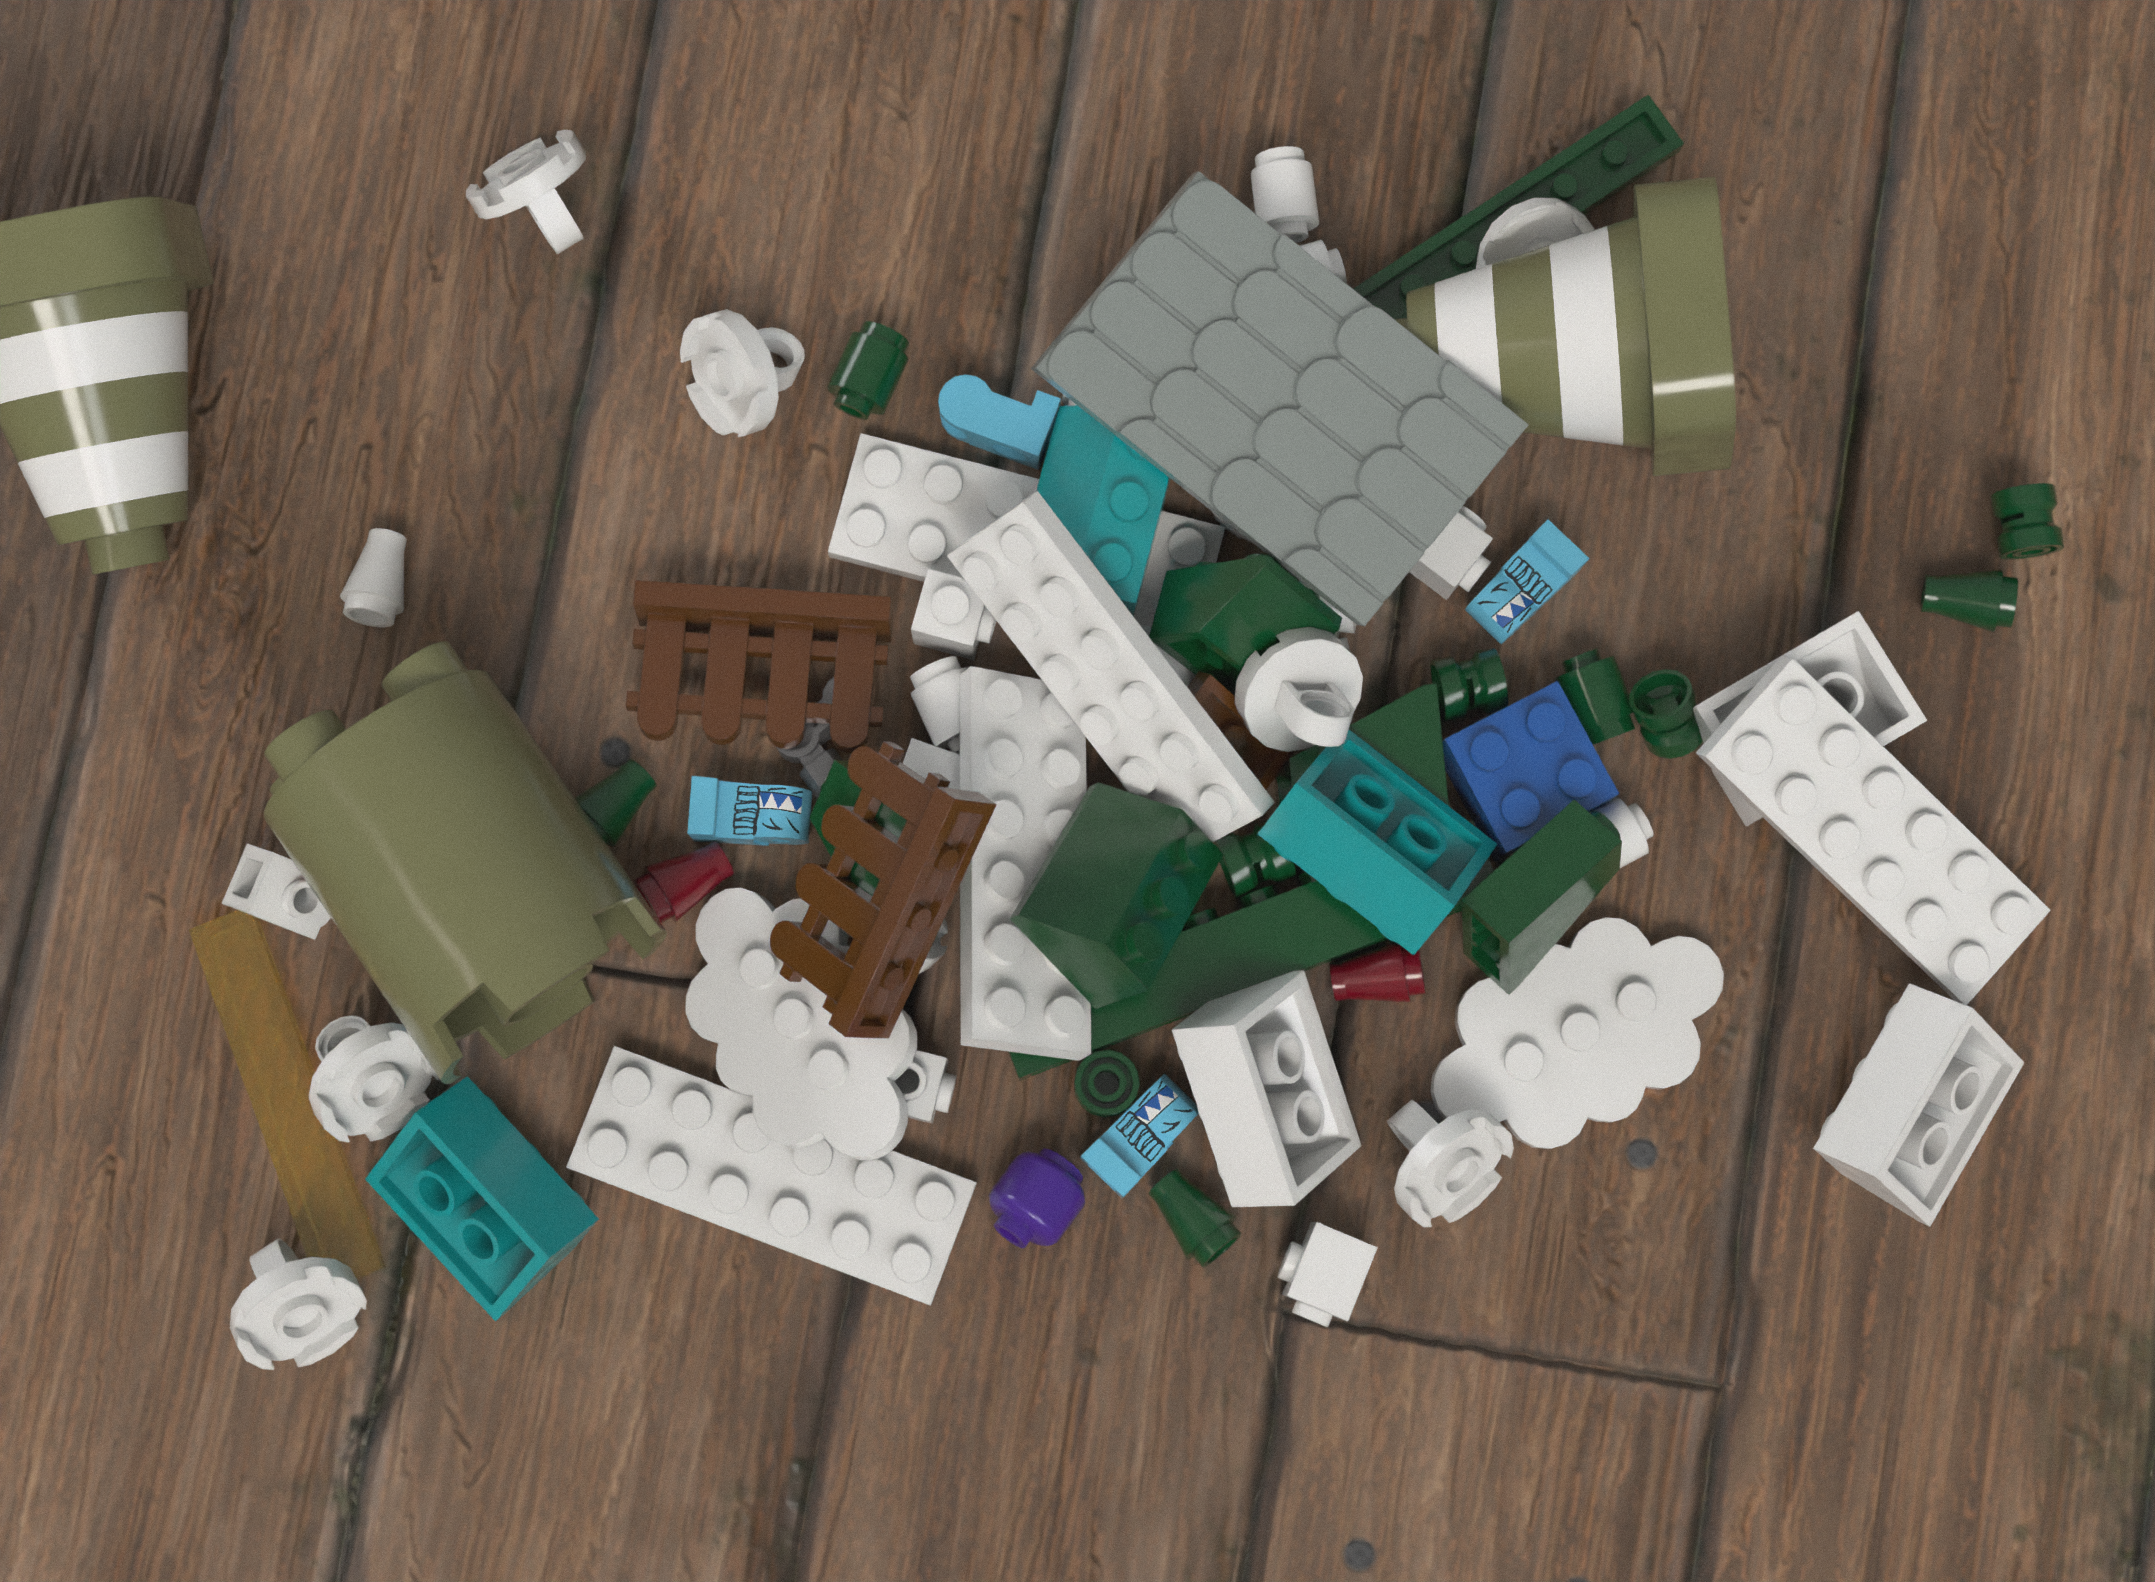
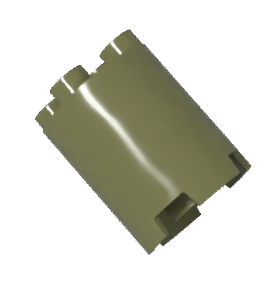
(453, 859)

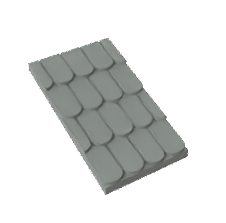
(1280, 397)

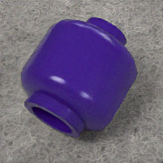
(1037, 1198)

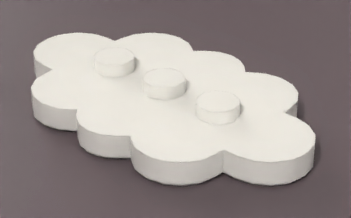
(1580, 1033)
(778, 1039)

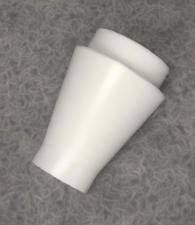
(377, 581)

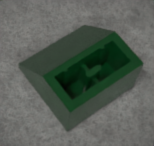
(1227, 610)

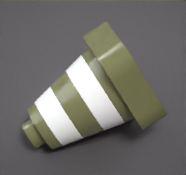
(1605, 331)
(101, 369)

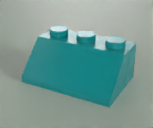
(1104, 498)
(1378, 841)
(480, 1197)

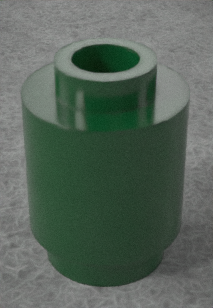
(869, 370)
(1597, 695)

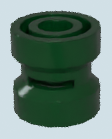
(2027, 521)
(1469, 684)
(1665, 713)
(1251, 861)
(1104, 1093)

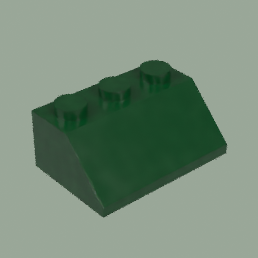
(1116, 892)

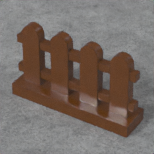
(731, 617)
(909, 904)

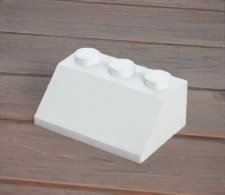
(1851, 669)
(1267, 1091)
(1919, 1103)

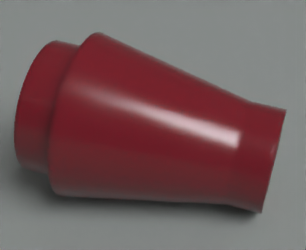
(683, 881)
(1379, 975)

